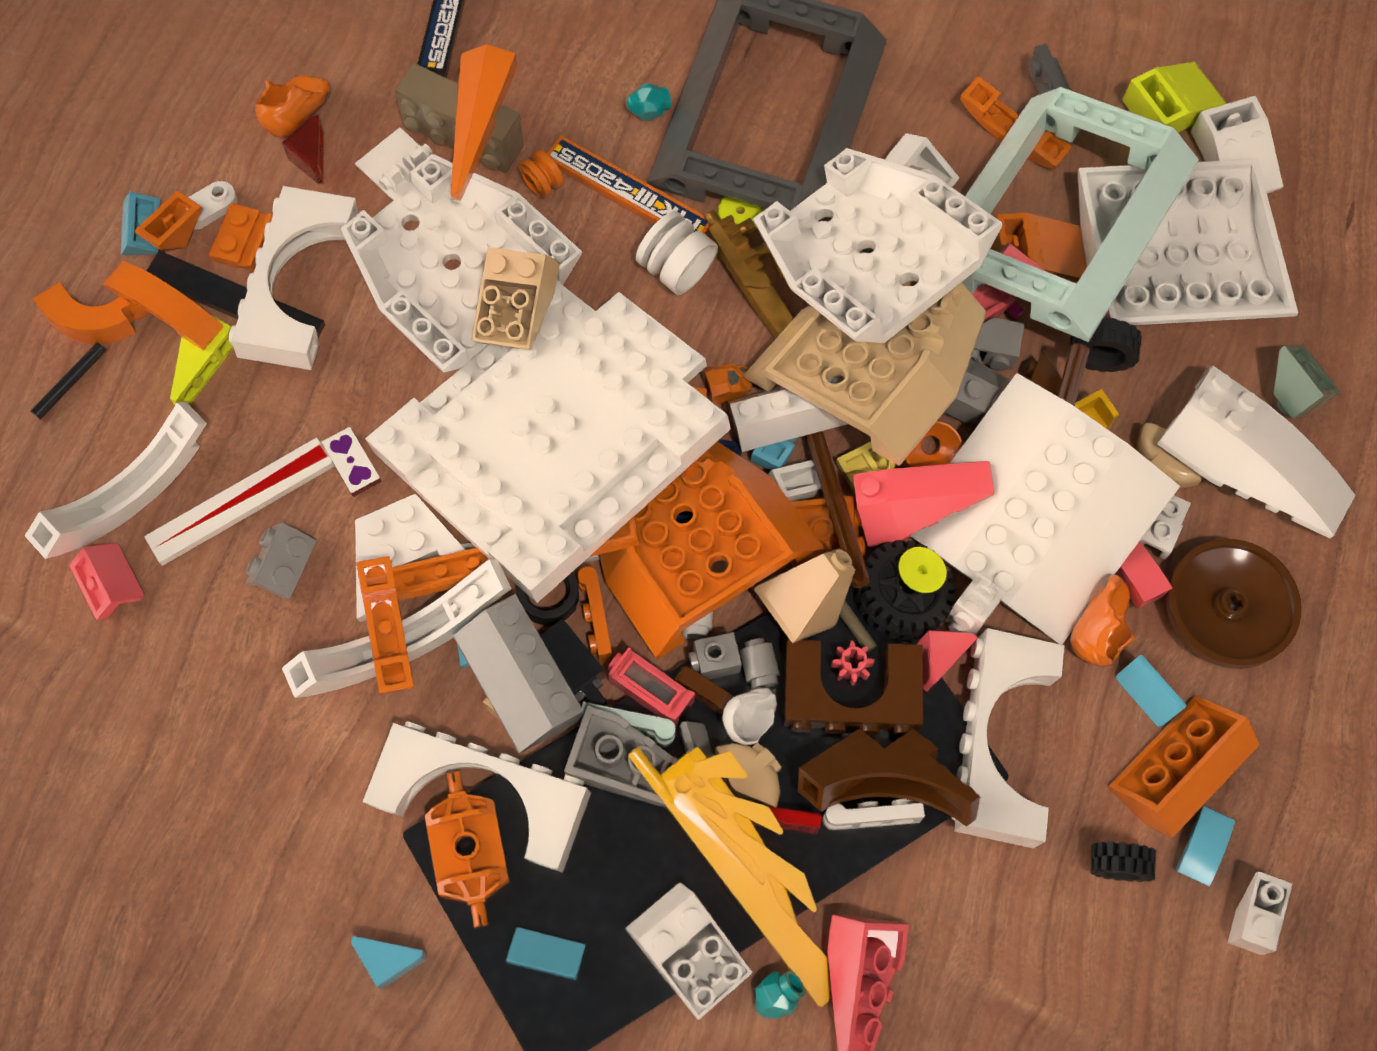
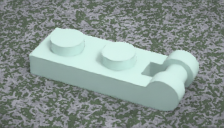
(659, 728)

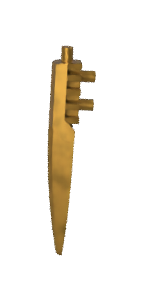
(748, 270)

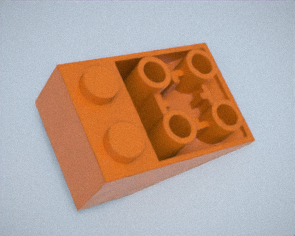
(1046, 241)

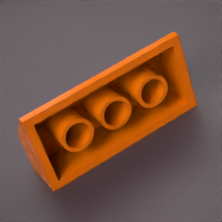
(1185, 765)

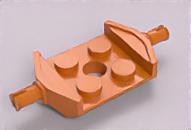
(472, 876)

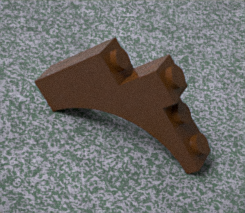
(902, 770)

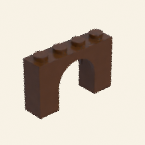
(811, 707)

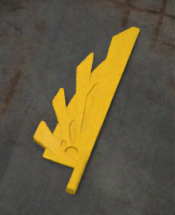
(735, 850)

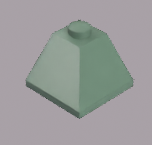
(1301, 382)

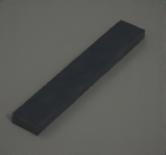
(213, 289)

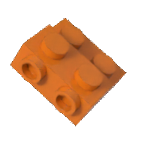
(818, 519)

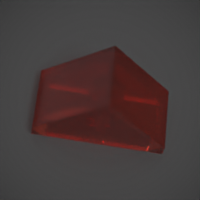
(306, 148)

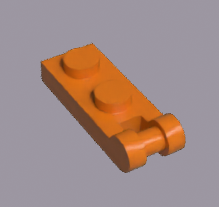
(594, 612)

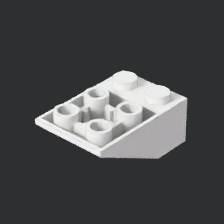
(1239, 133)
(689, 950)

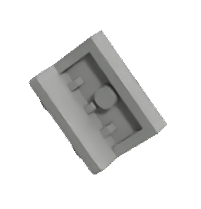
(280, 560)

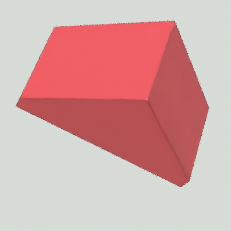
(940, 652)

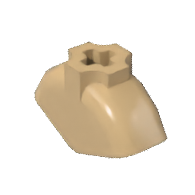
(1175, 469)
(761, 770)

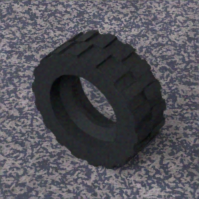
(1113, 346)

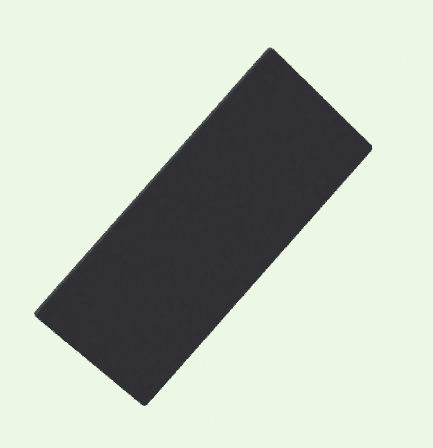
(638, 852)

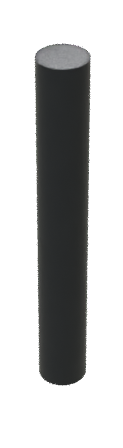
(68, 380)

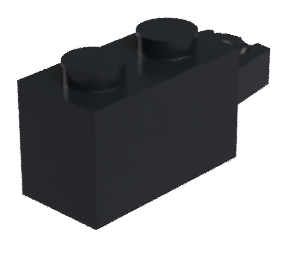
(575, 663)

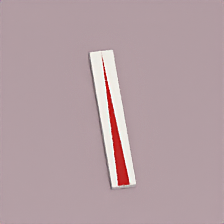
(239, 501)

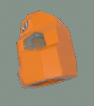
(726, 382)

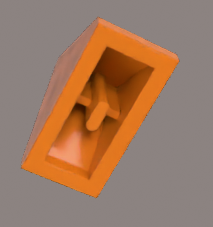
(171, 223)

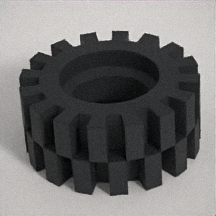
(1123, 861)

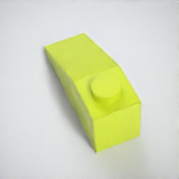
(197, 366)

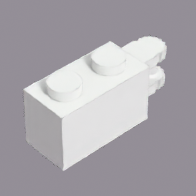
(974, 606)

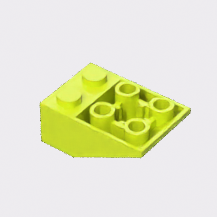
(1172, 95)

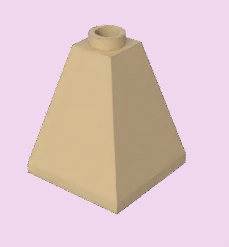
(809, 595)

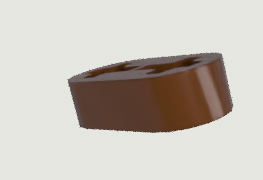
(705, 690)

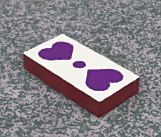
(351, 461)

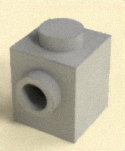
(716, 656)

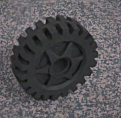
(893, 608)

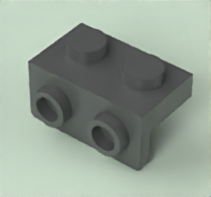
(1046, 70)

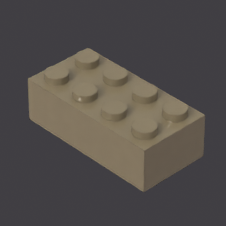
(430, 107)

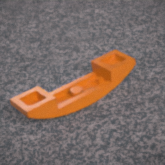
(998, 119)
(164, 303)
(384, 625)

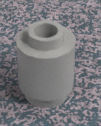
(759, 663)

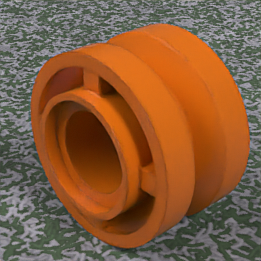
(541, 173)

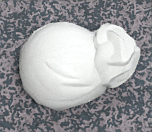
(749, 715)

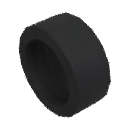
(551, 617)

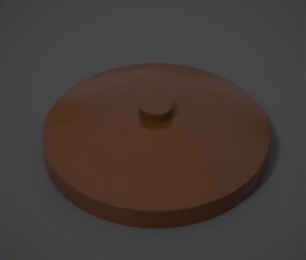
(1233, 603)

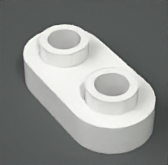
(213, 206)

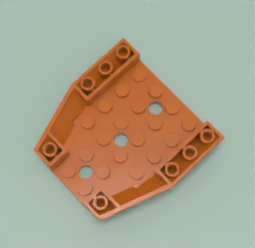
(735, 519)

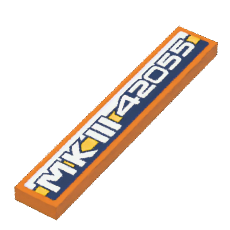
(620, 185)

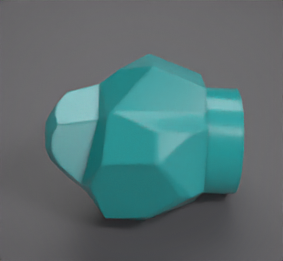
(649, 101)
(778, 995)

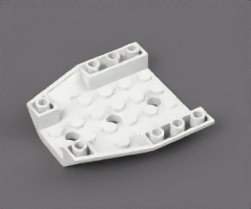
(909, 219)
(407, 267)

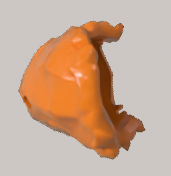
(287, 106)
(1102, 628)

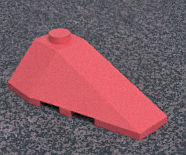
(911, 498)
(861, 968)

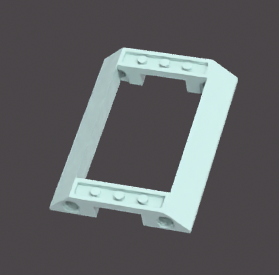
(1152, 145)

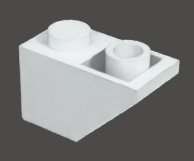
(1260, 914)

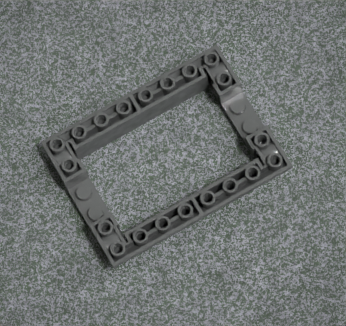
(694, 174)

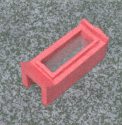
(649, 686)

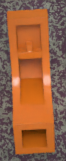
(88, 323)

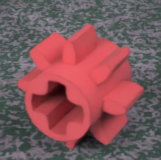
(845, 668)

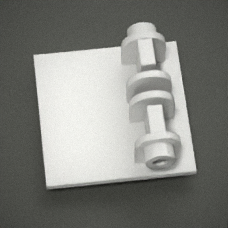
(392, 161)

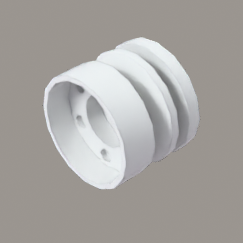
(676, 252)

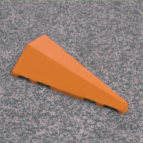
(481, 89)

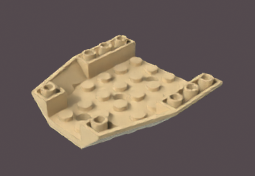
(888, 387)

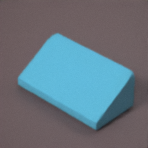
(135, 211)
(1150, 691)
(546, 953)

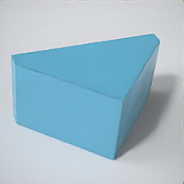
(386, 961)

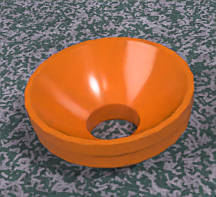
(949, 445)

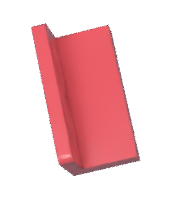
(105, 578)

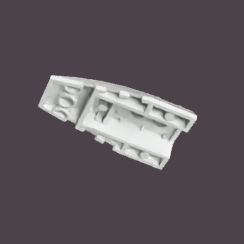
(1252, 448)

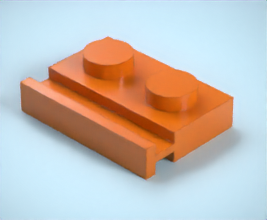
(240, 237)

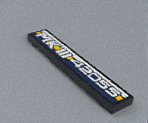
(441, 35)

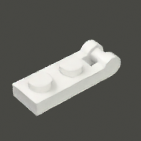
(871, 815)

